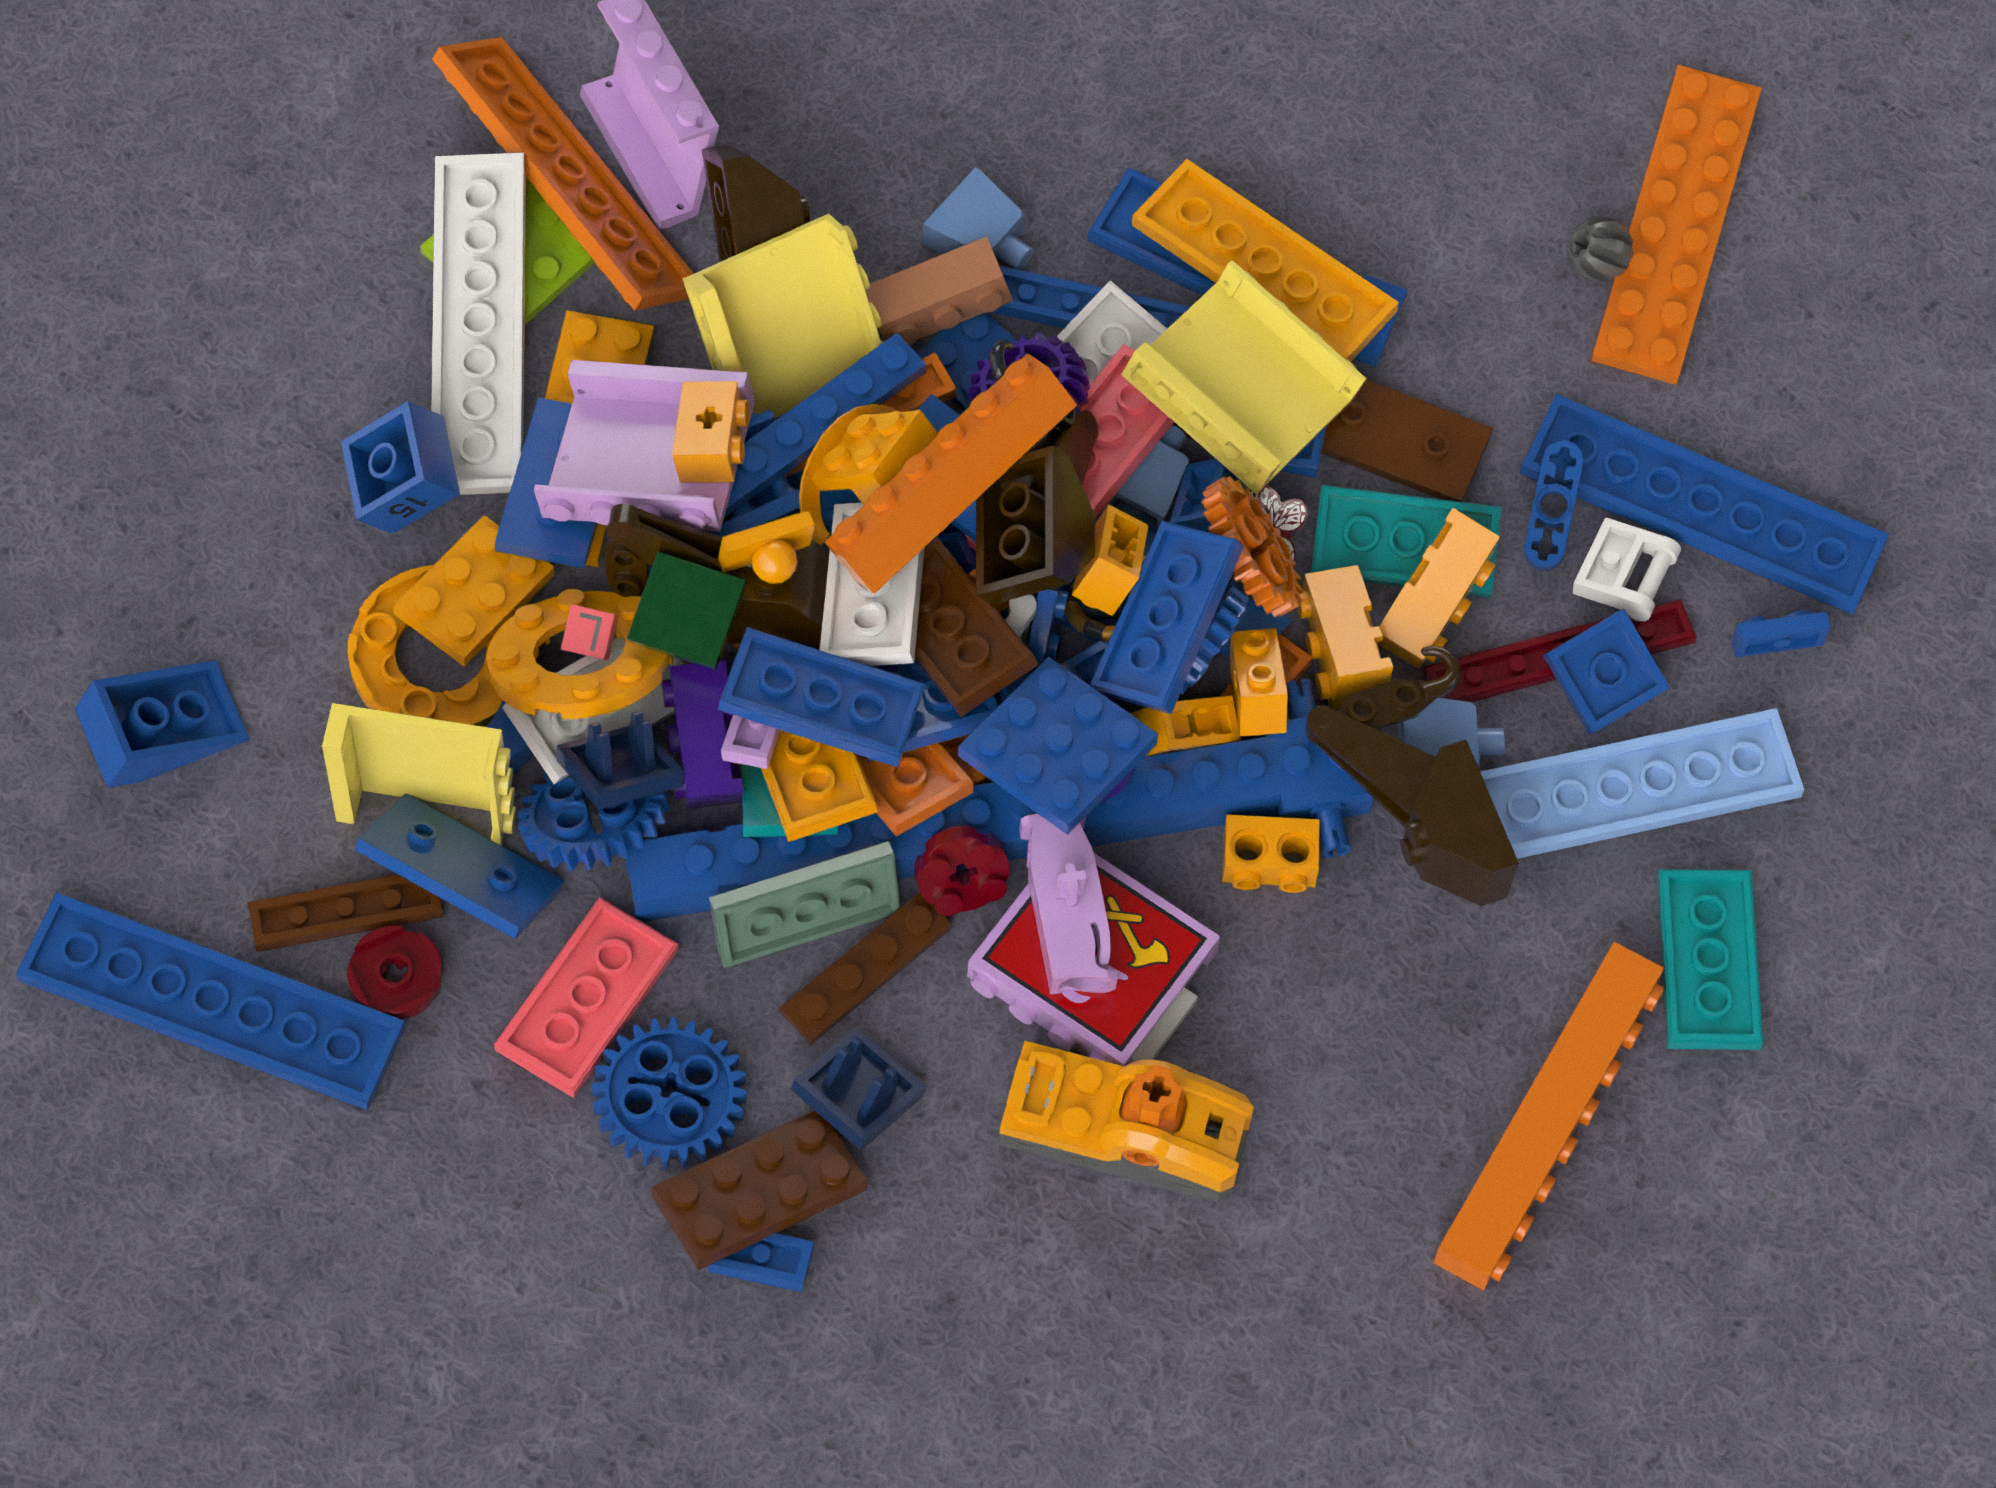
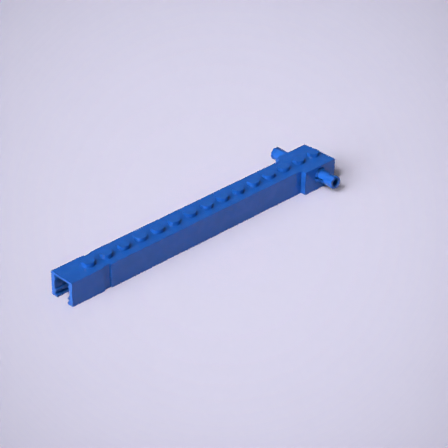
(1166, 795)

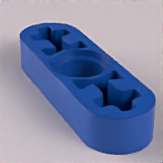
(1548, 471)

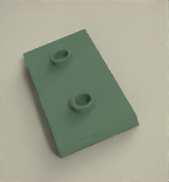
(805, 904)

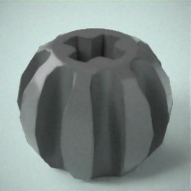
(1600, 249)

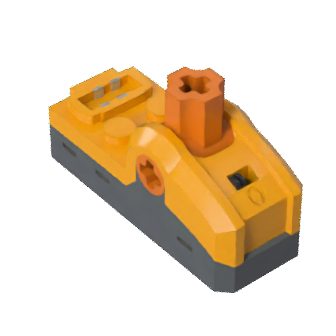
(1128, 1120)

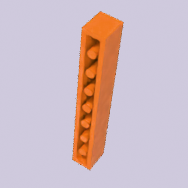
(1549, 1116)

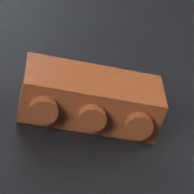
(940, 292)

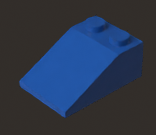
(158, 721)

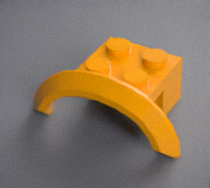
(861, 454)

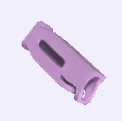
(1068, 907)

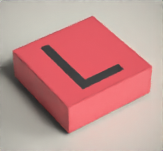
(589, 632)

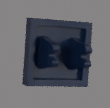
(620, 763)
(858, 1088)

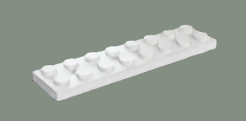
(480, 315)

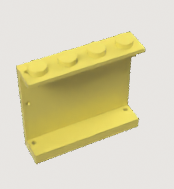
(787, 312)
(1245, 378)
(417, 758)

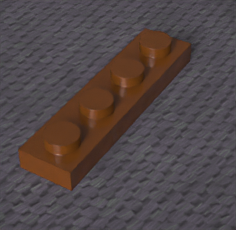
(340, 911)
(865, 968)

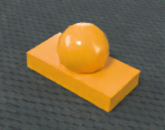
(768, 547)

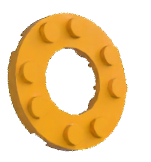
(376, 671)
(532, 688)

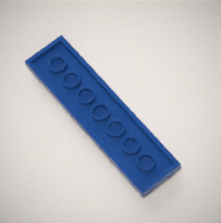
(1711, 505)
(211, 1001)

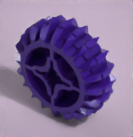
(1053, 353)

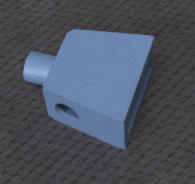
(978, 211)
(1156, 482)
(1450, 722)

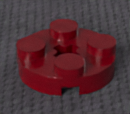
(967, 891)
(405, 949)

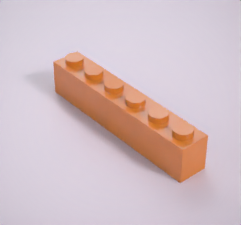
(950, 473)

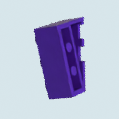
(700, 734)

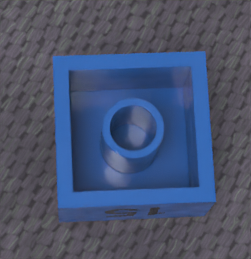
(400, 467)

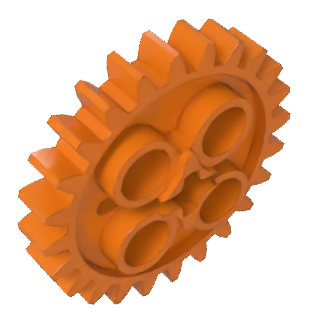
(1265, 560)

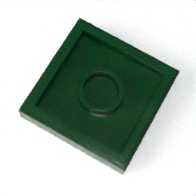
(686, 611)

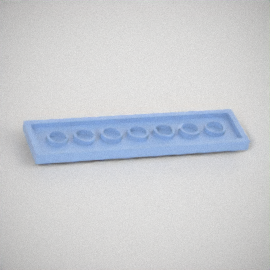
(1644, 783)

